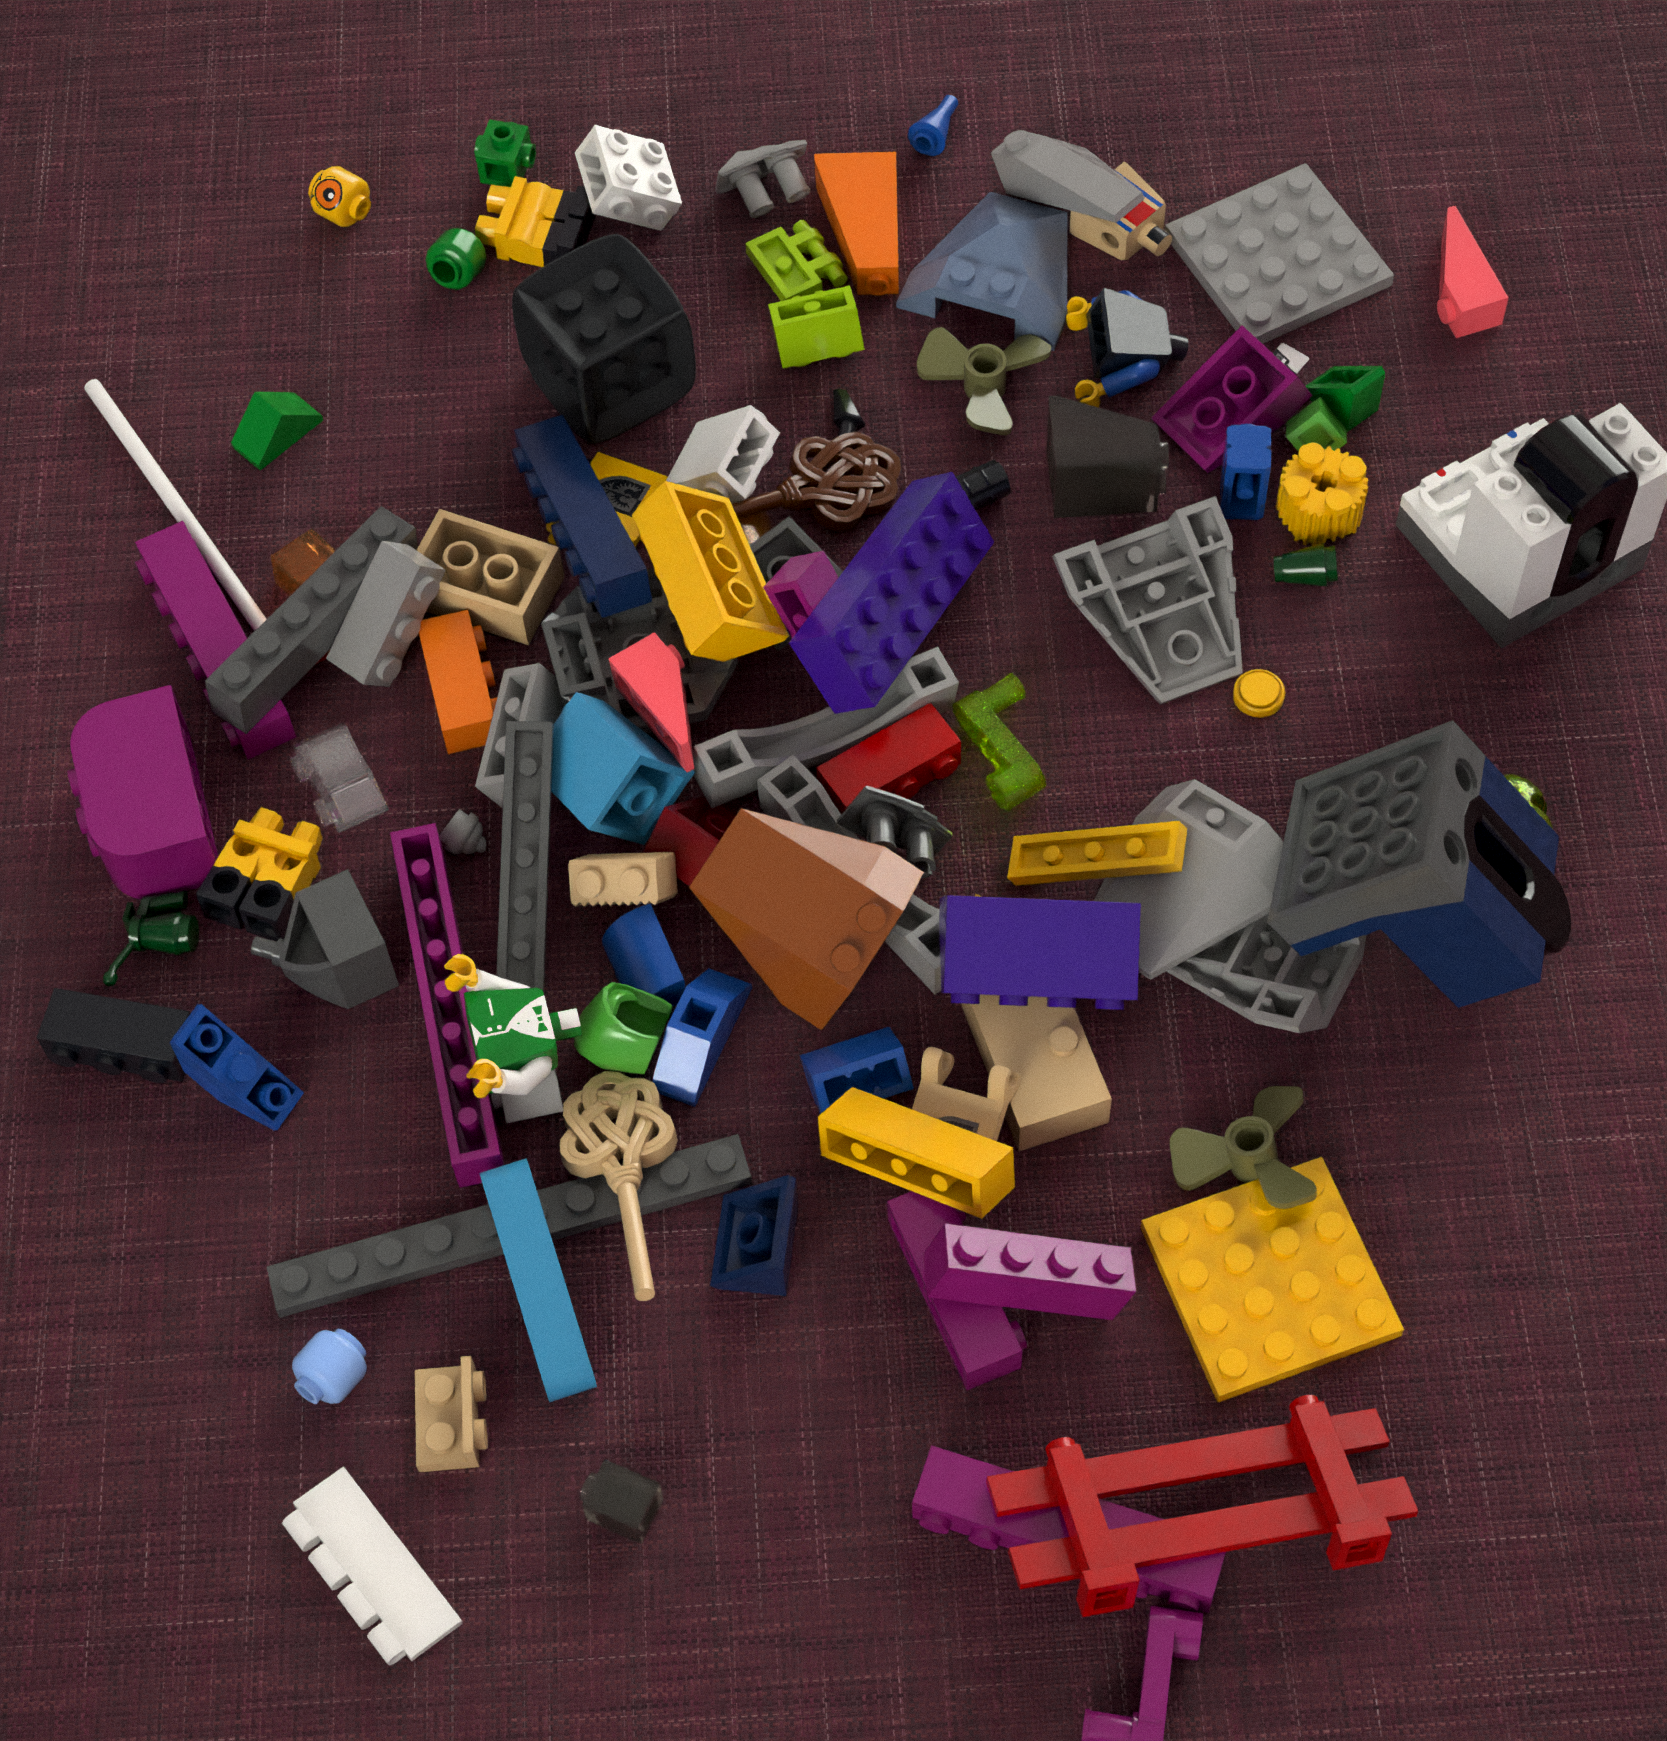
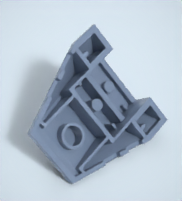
(1002, 261)

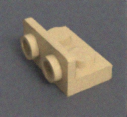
(448, 1417)

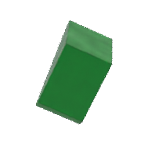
(1350, 392)
(272, 426)

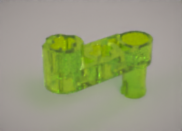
(1016, 771)

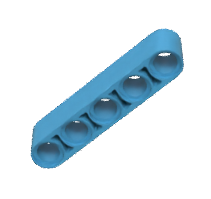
(538, 1280)

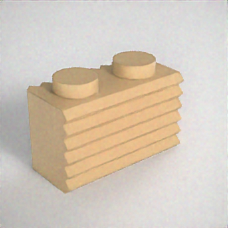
(622, 878)

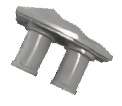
(749, 166)

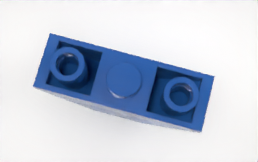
(698, 1034)
(233, 1069)

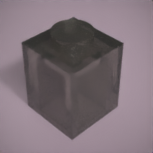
(621, 1500)

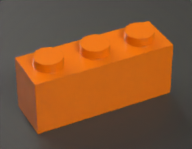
(459, 679)

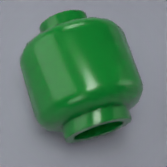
(456, 258)

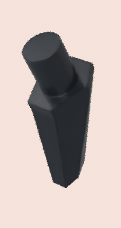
(845, 413)

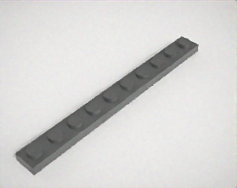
(473, 1237)

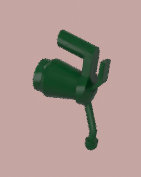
(166, 933)

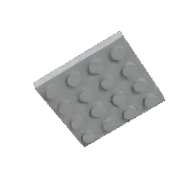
(1279, 254)

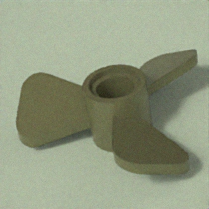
(983, 373)
(1204, 1156)

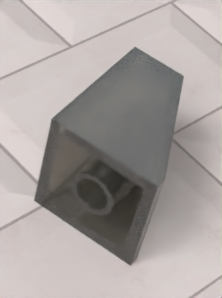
(1102, 461)

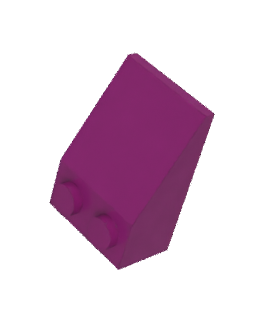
(1233, 387)

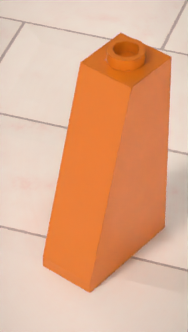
(862, 212)

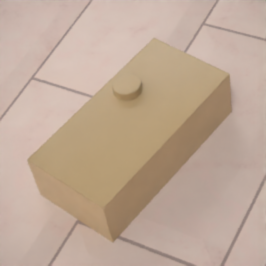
(1059, 1075)

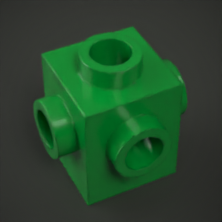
(503, 153)

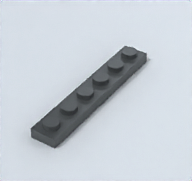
(525, 852)

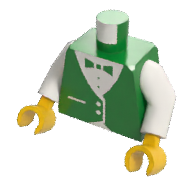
(509, 1029)

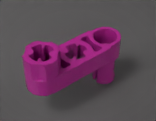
(1168, 1635)

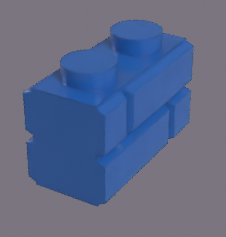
(1245, 471)

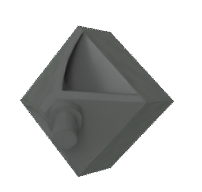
(332, 945)

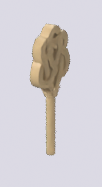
(632, 1138)

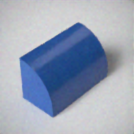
(643, 955)
(866, 1062)

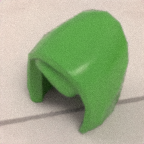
(622, 1028)

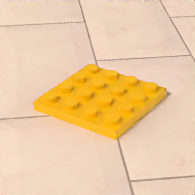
(1268, 1284)

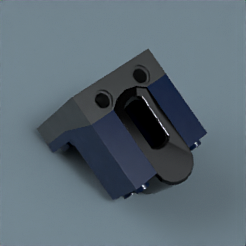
(1432, 856)

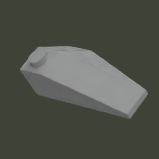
(1063, 176)

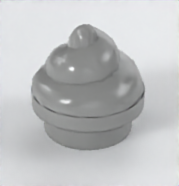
(463, 834)

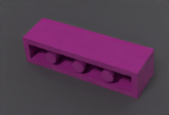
(1028, 1272)
(975, 1334)

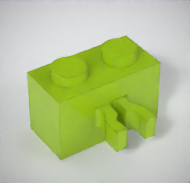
(816, 327)

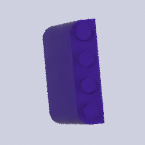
(1039, 950)

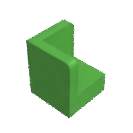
(1316, 425)

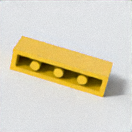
(917, 1152)

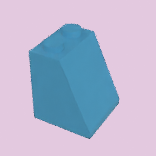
(612, 770)

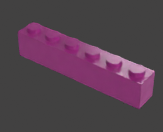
(203, 623)
(956, 1498)

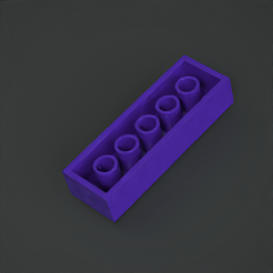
(892, 593)

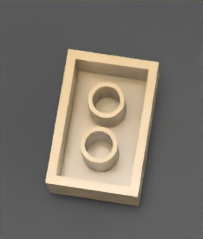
(493, 574)

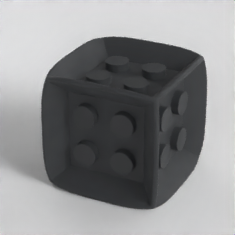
(604, 337)

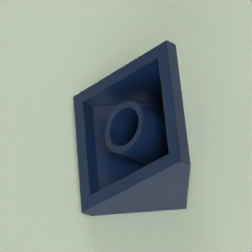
(756, 1238)

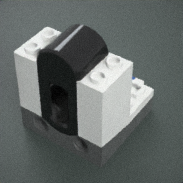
(1541, 518)

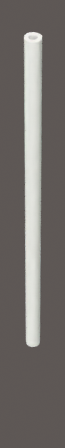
(175, 503)

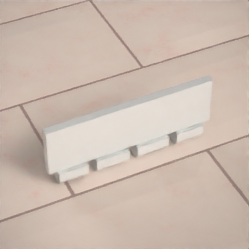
(382, 1571)

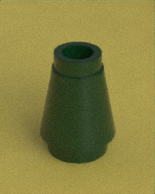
(1307, 566)

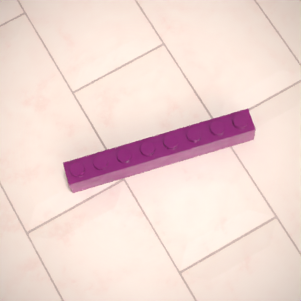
(434, 941)

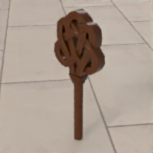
(834, 495)

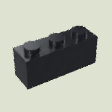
(112, 1035)

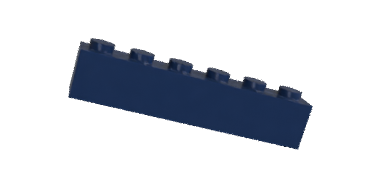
(581, 517)

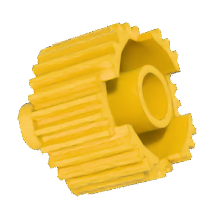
(1322, 494)

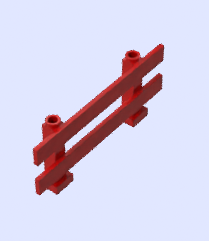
(1109, 1557)

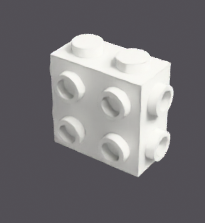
(628, 178)
(726, 454)

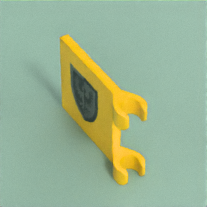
(625, 487)

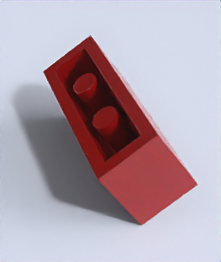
(894, 759)

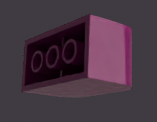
(142, 794)

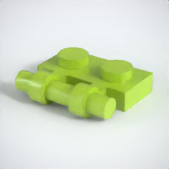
(784, 266)

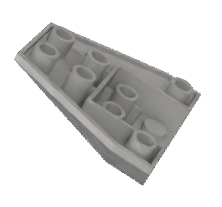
(1223, 879)

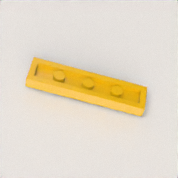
(1097, 853)

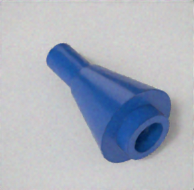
(930, 132)

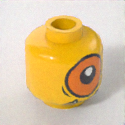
(339, 196)

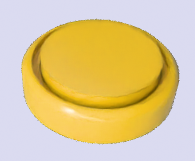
(1258, 693)

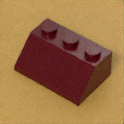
(691, 832)

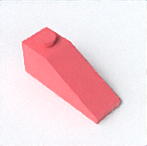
(1468, 289)
(653, 685)

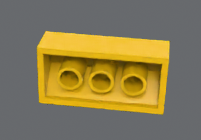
(708, 573)

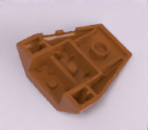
(804, 906)

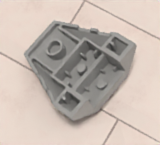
(1163, 599)
(1270, 981)

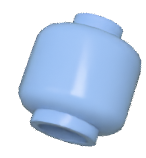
(329, 1366)

